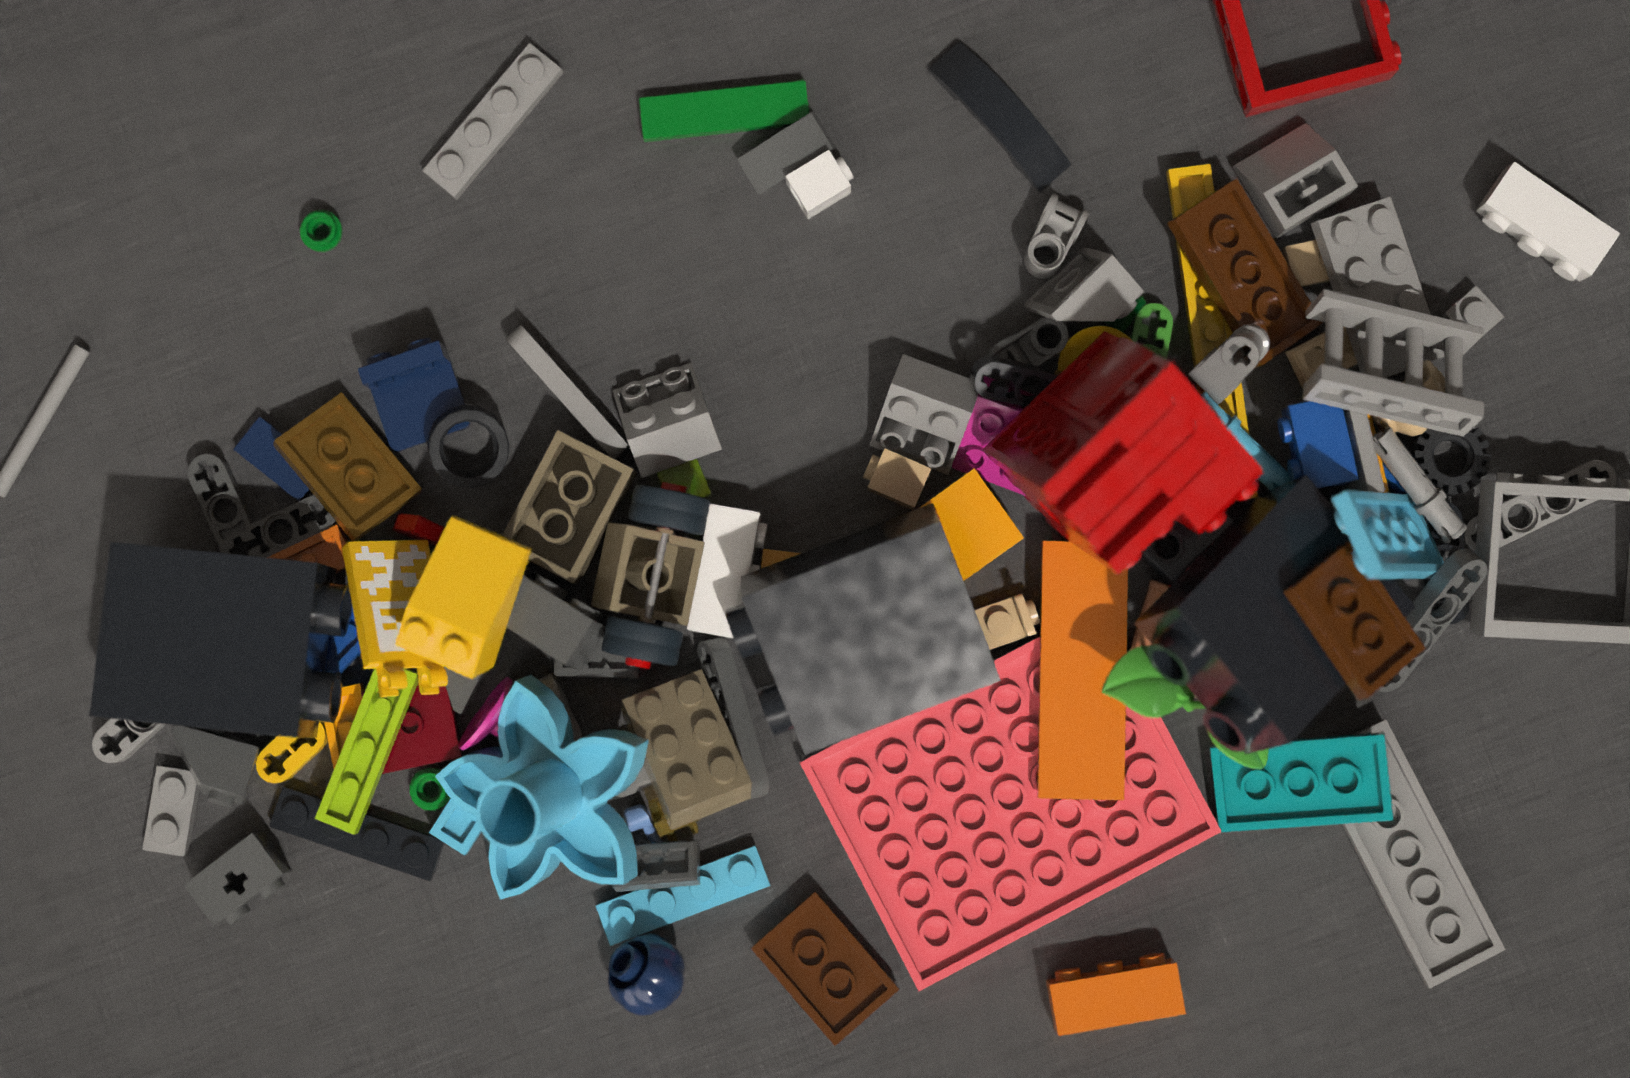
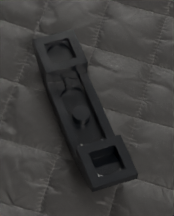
(1001, 115)

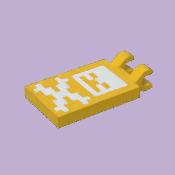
(380, 586)

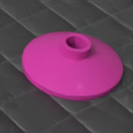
(486, 719)

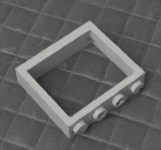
(1487, 548)

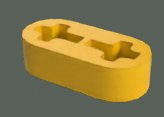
(295, 762)

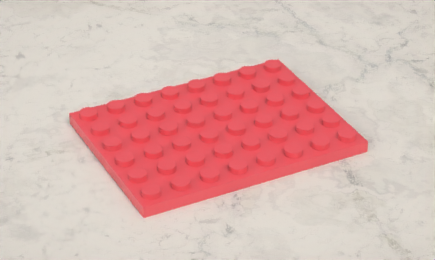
(953, 829)

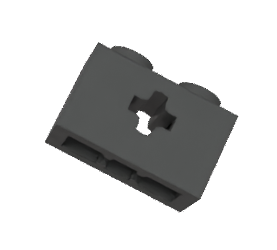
(214, 885)

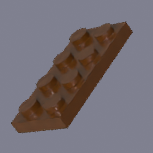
(1243, 267)

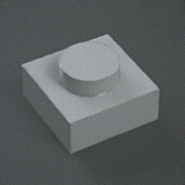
(1475, 310)

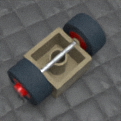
(651, 574)

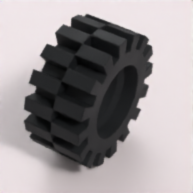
(1474, 459)

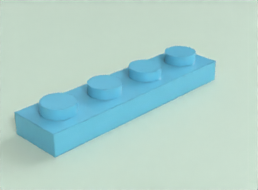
(653, 908)

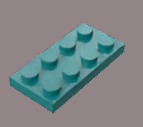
(1306, 784)

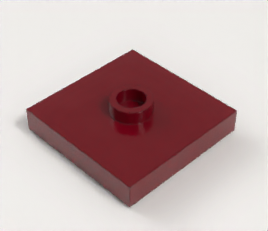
(426, 734)

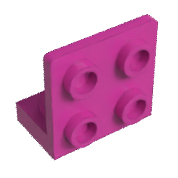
(985, 423)

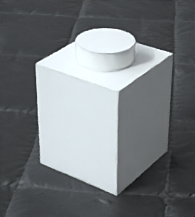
(820, 183)

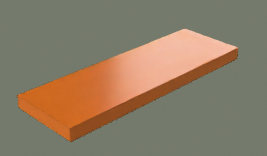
(1079, 644)

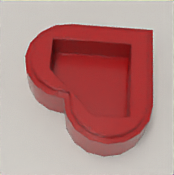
(418, 528)

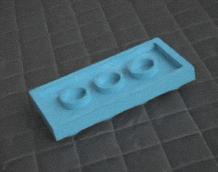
(1387, 535)

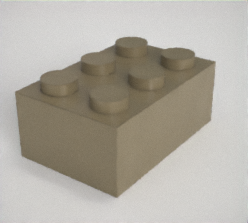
(569, 506)
(688, 749)

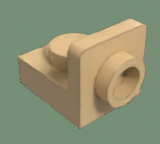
(1008, 620)

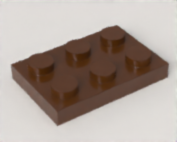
(1354, 622)
(825, 968)

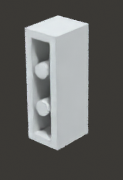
(1546, 223)
(726, 556)

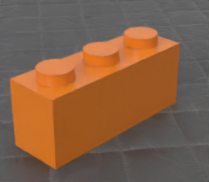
(1115, 994)

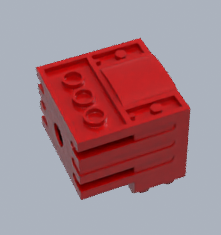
(1123, 453)

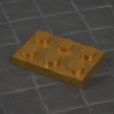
(347, 467)

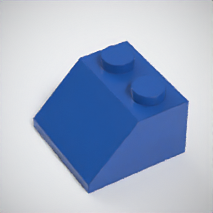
(1318, 444)

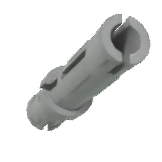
(1427, 498)

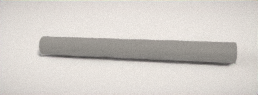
(41, 418)

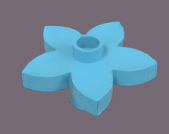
(548, 795)

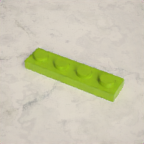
(364, 755)

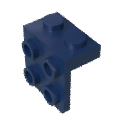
(412, 391)

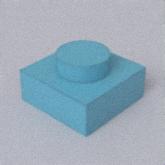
(456, 828)

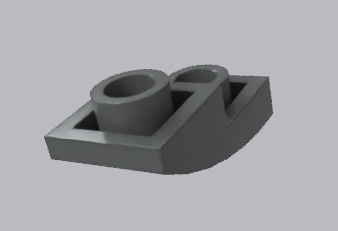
(785, 152)

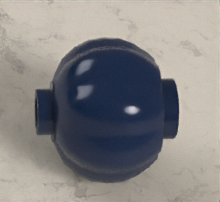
(646, 974)

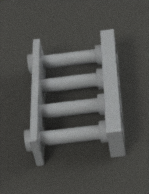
(1386, 398)

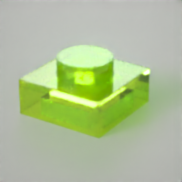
(688, 475)

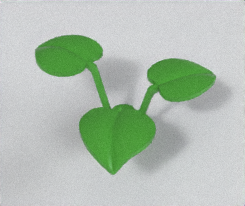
(1151, 695)

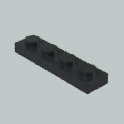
(377, 839)

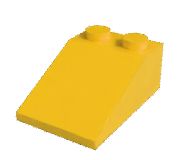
(464, 598)

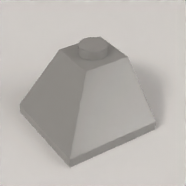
(1087, 289)

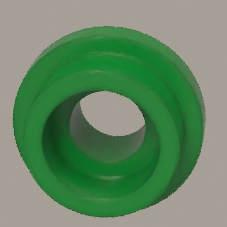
(314, 220)
(418, 793)

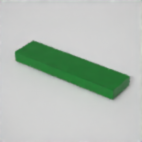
(723, 111)

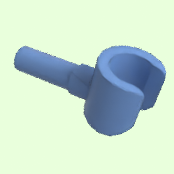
(638, 818)

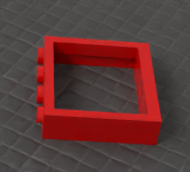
(1248, 77)

